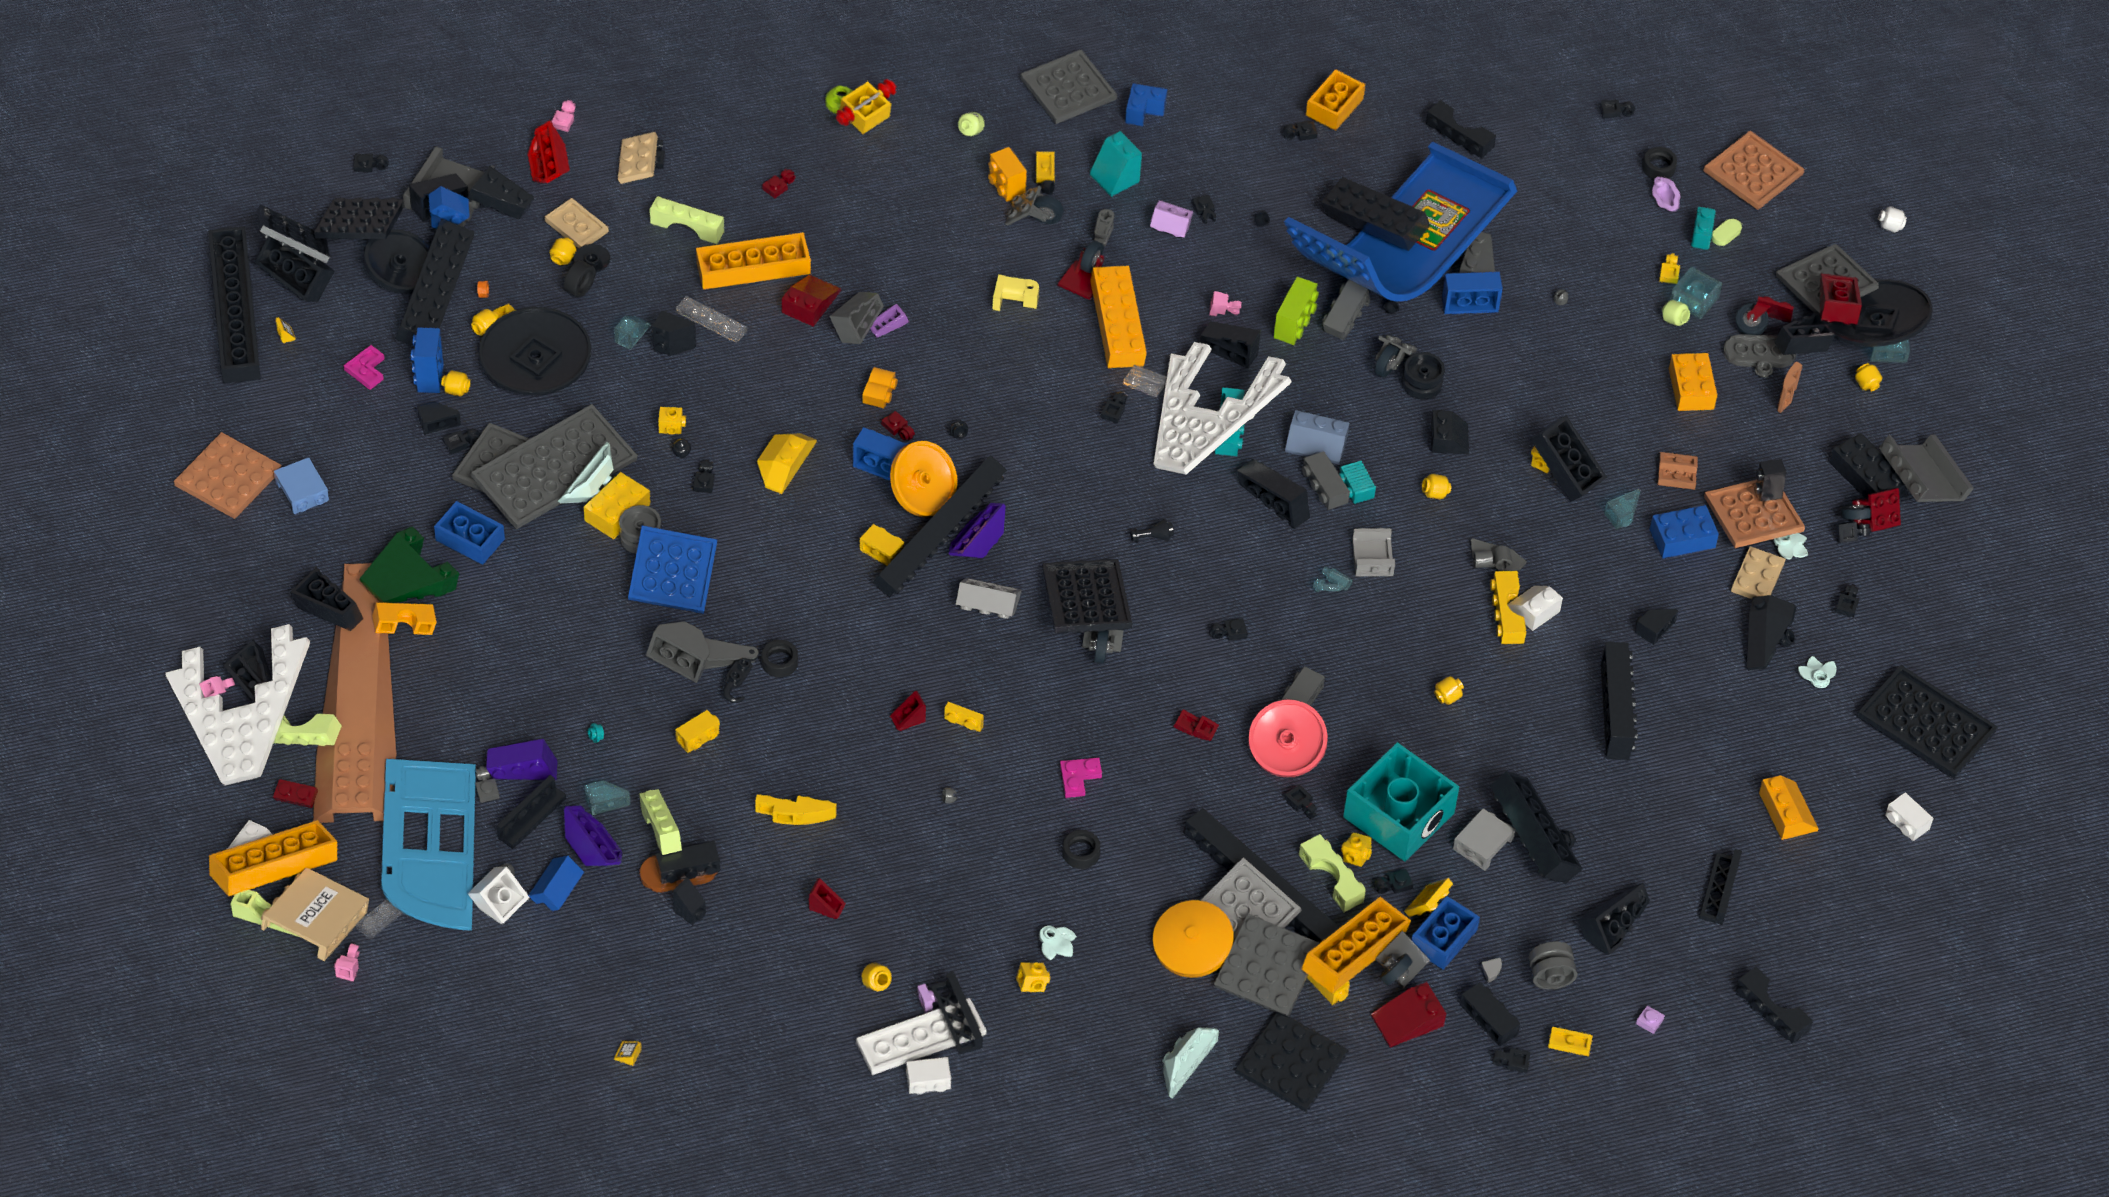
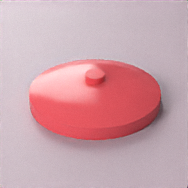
(1288, 738)

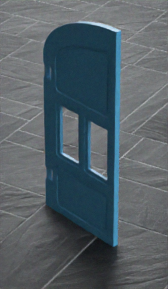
(429, 882)

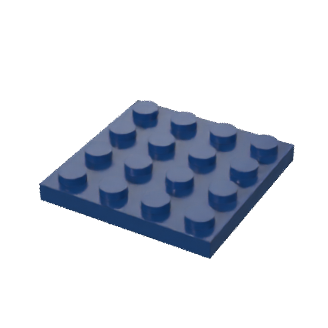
(672, 569)

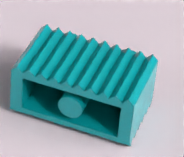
(1703, 228)
(1357, 481)

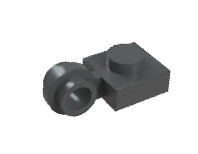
(486, 789)

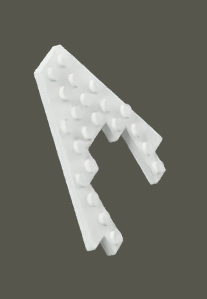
(1191, 432)
(241, 736)

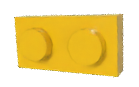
(1044, 166)
(964, 717)
(1570, 1041)

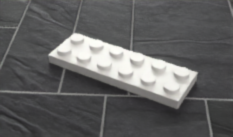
(911, 1039)

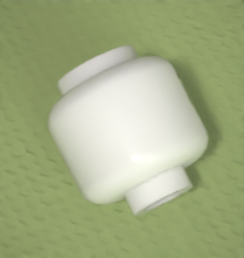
(1892, 219)

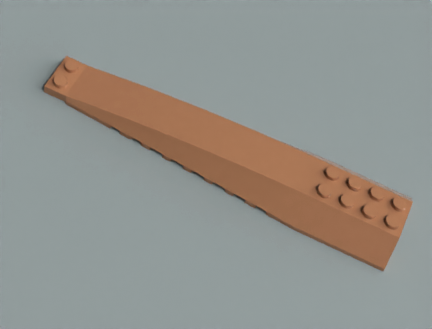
(360, 697)

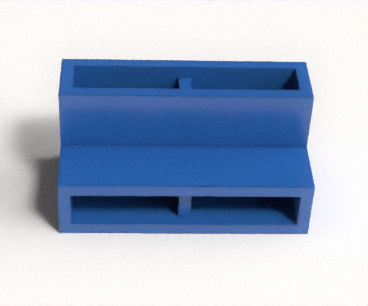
(556, 883)

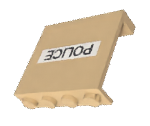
(317, 911)

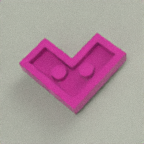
(363, 366)
(1075, 772)

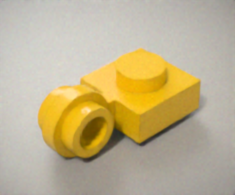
(1670, 269)

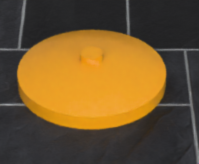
(923, 478)
(1193, 938)

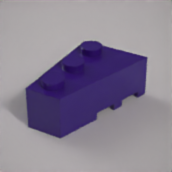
(522, 761)

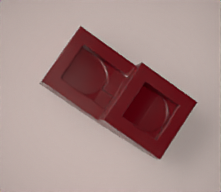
(1194, 726)

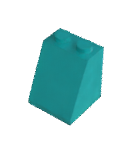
(1117, 164)

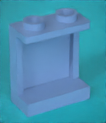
(302, 485)

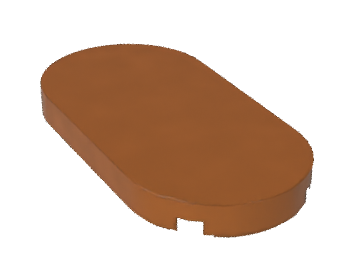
(650, 877)

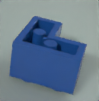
(1145, 101)
(447, 206)

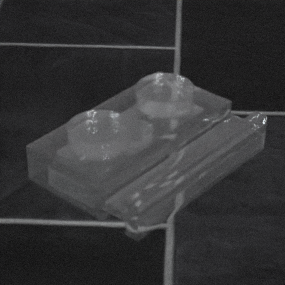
(1145, 380)

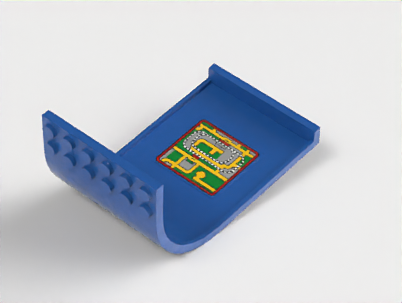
(1459, 204)

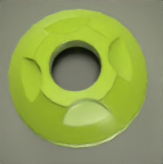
(833, 101)

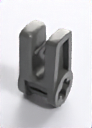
(1104, 226)

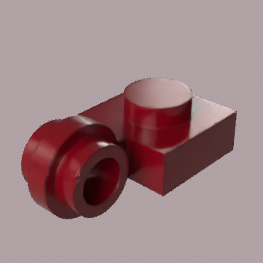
(777, 186)
(897, 424)

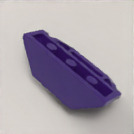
(980, 533)
(590, 838)

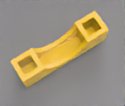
(1511, 626)

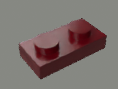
(295, 793)

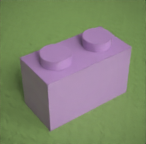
(1171, 219)

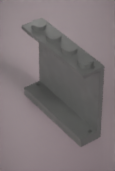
(436, 167)
(1927, 470)

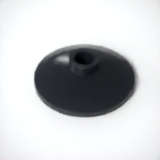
(594, 255)

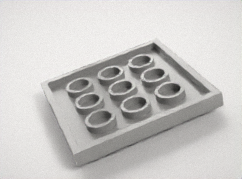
(1250, 892)

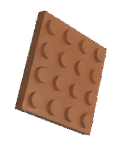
(1754, 170)
(227, 475)
(1749, 519)

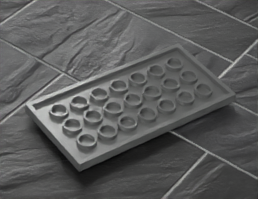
(539, 471)

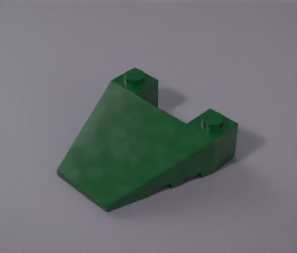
(404, 574)

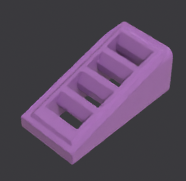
(889, 314)

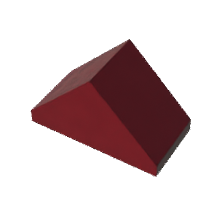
(910, 712)
(825, 900)

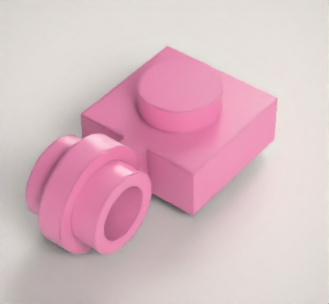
(564, 119)

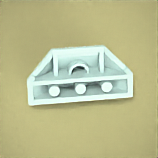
(591, 477)
(1186, 1057)

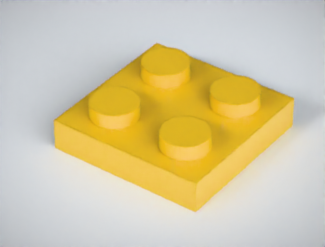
(1429, 897)

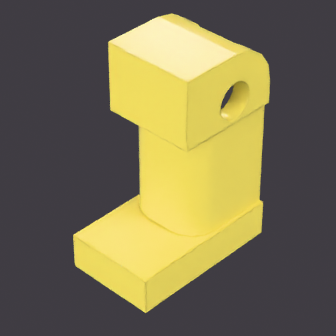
(1017, 290)

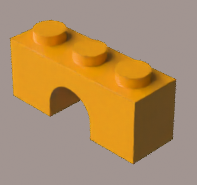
(418, 616)

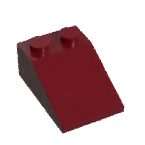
(809, 299)
(1839, 299)
(1410, 1015)

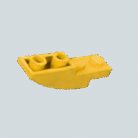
(803, 811)

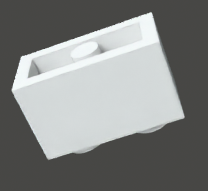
(1909, 816)
(928, 1075)

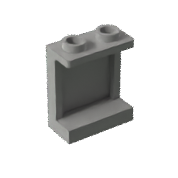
(1373, 552)
(1483, 838)

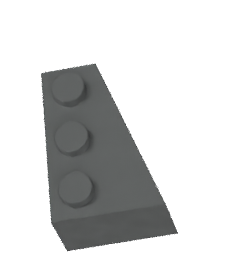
(1479, 255)
(1346, 309)
(857, 317)

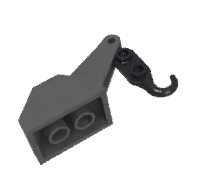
(689, 653)

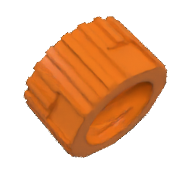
(483, 289)

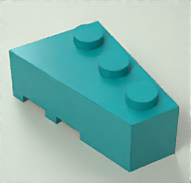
(1233, 443)

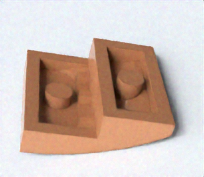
(1789, 386)
(1677, 470)

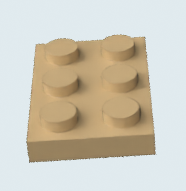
(637, 157)
(576, 223)
(1758, 574)

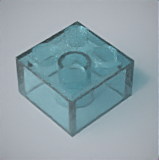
(1697, 292)

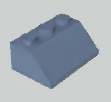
(1315, 434)

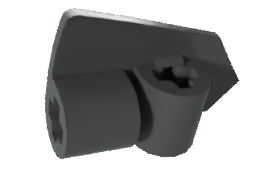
(1491, 555)

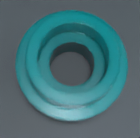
(595, 732)

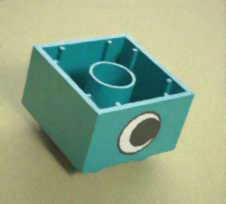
(1401, 801)

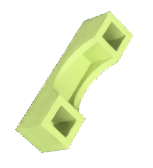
(705, 224)
(320, 730)
(657, 813)
(1319, 855)
(250, 907)

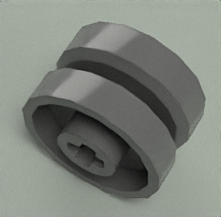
(632, 522)
(1552, 965)

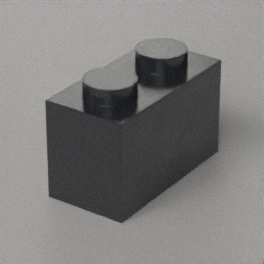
(1770, 480)

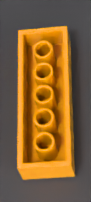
(753, 260)
(1118, 316)
(272, 858)
(1355, 945)

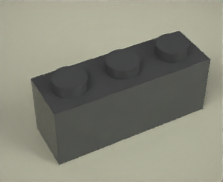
(1325, 480)
(1305, 686)

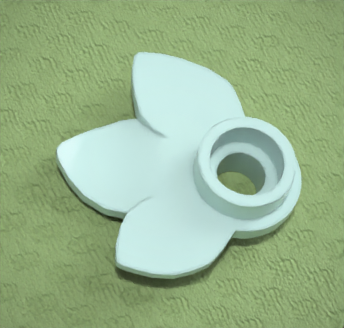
(1791, 546)
(1817, 672)
(1059, 943)

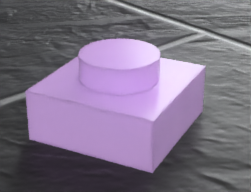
(926, 998)
(1650, 1019)

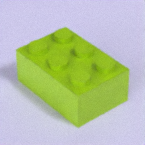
(1296, 311)

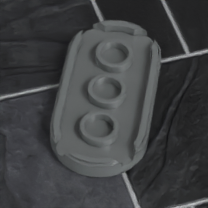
(1751, 349)

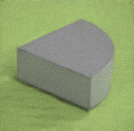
(1491, 968)

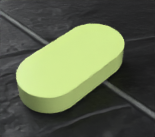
(1726, 232)

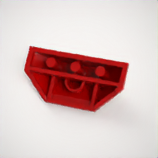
(547, 154)

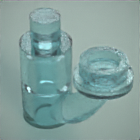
(1340, 581)

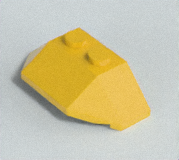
(783, 459)

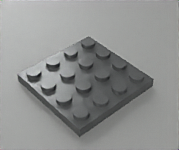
(1068, 86)
(1804, 275)
(490, 445)
(1266, 965)

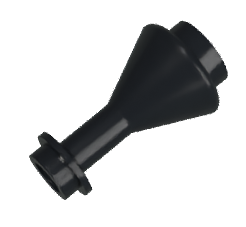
(1162, 530)

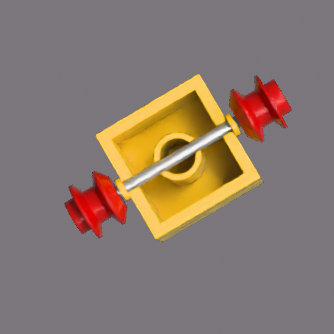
(866, 106)

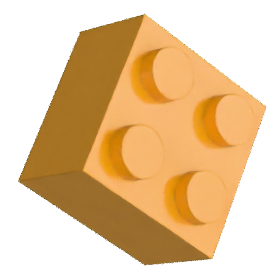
(1007, 174)

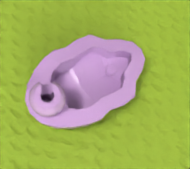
(1666, 194)

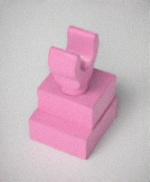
(1220, 304)
(215, 686)
(347, 966)

